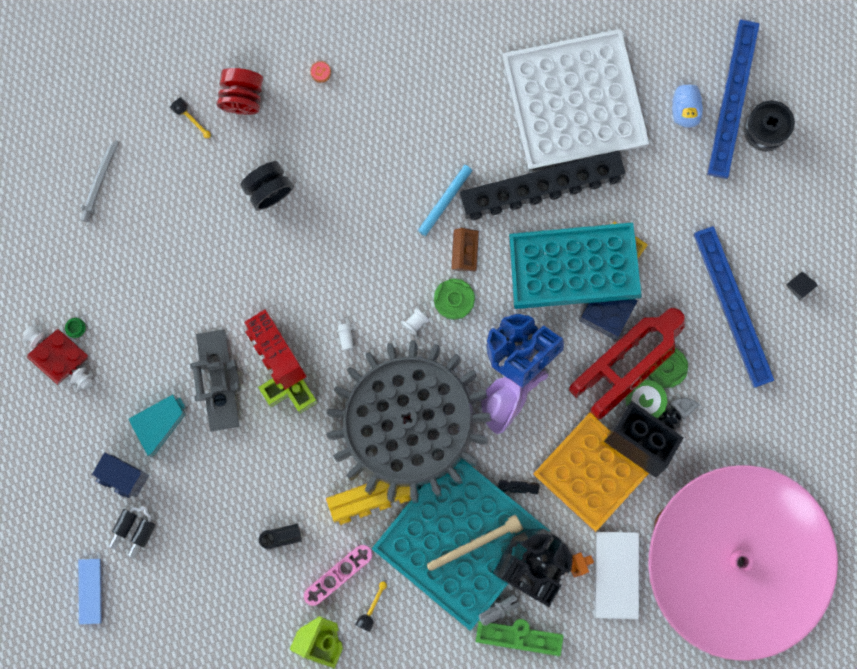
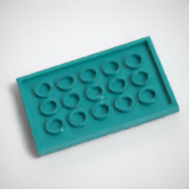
(574, 266)

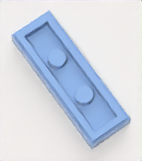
(90, 591)

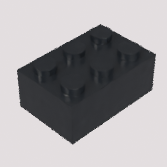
(643, 439)

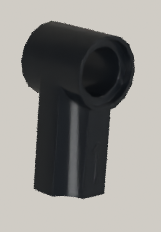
(283, 536)

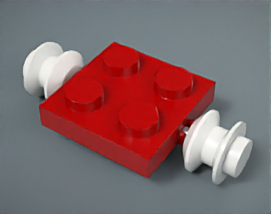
(57, 357)

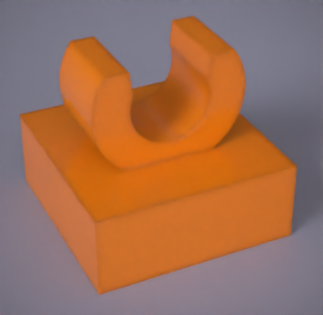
(580, 564)

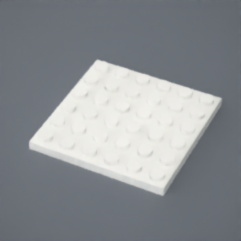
(575, 99)

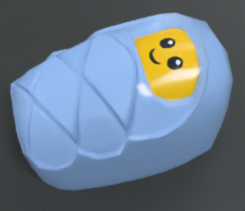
(687, 106)

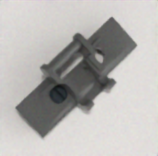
(224, 379)

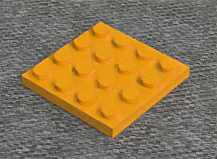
(590, 473)

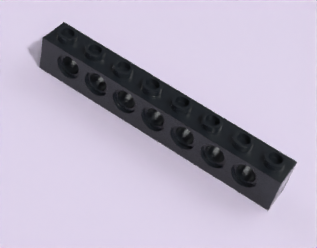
(610, 161)

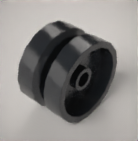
(769, 125)
(266, 185)

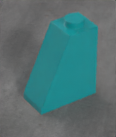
(157, 423)

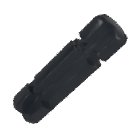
(518, 487)

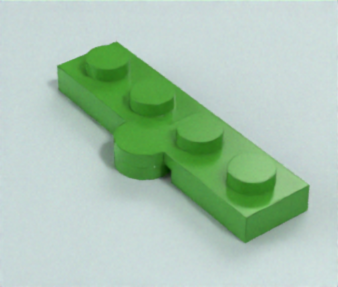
(520, 637)

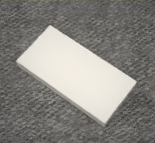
(617, 575)

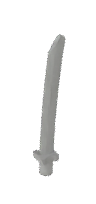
(88, 207)

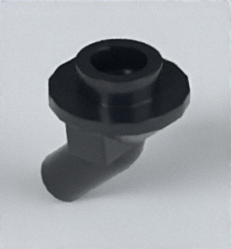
(671, 418)

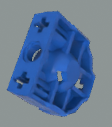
(517, 365)

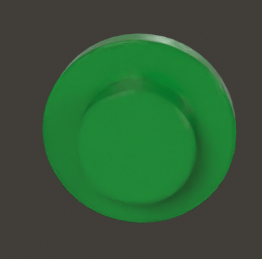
(75, 327)

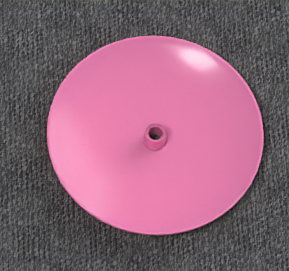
(785, 569)

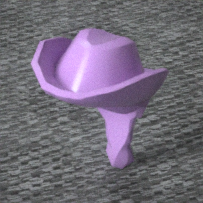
(506, 401)

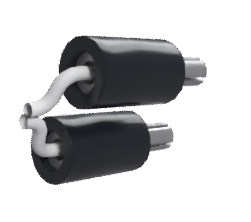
(141, 534)

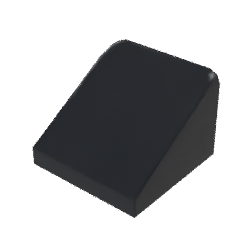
(801, 285)

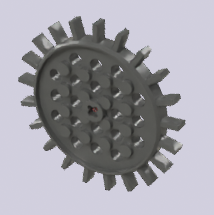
(364, 396)

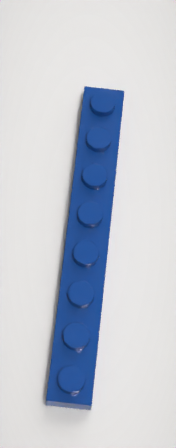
(733, 99)
(733, 307)

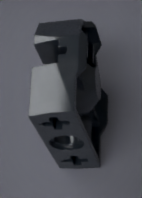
(511, 568)

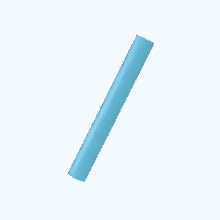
(445, 200)

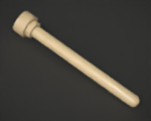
(511, 526)

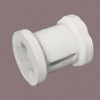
(415, 322)

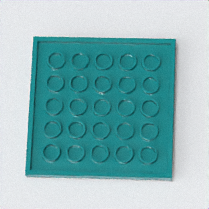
(446, 523)

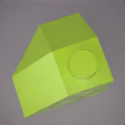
(318, 642)

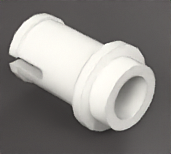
(346, 336)

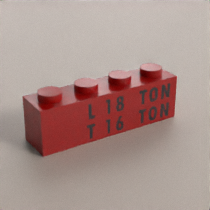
(275, 350)

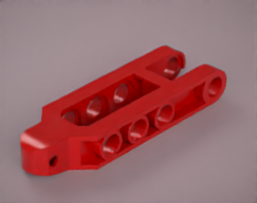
(669, 324)

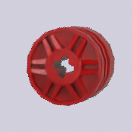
(240, 91)

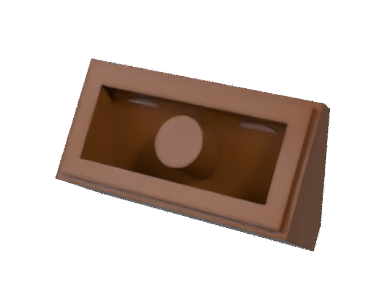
(465, 249)

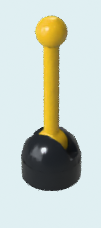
(180, 107)
(365, 621)

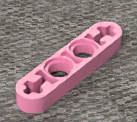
(336, 572)

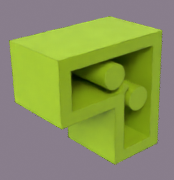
(298, 393)

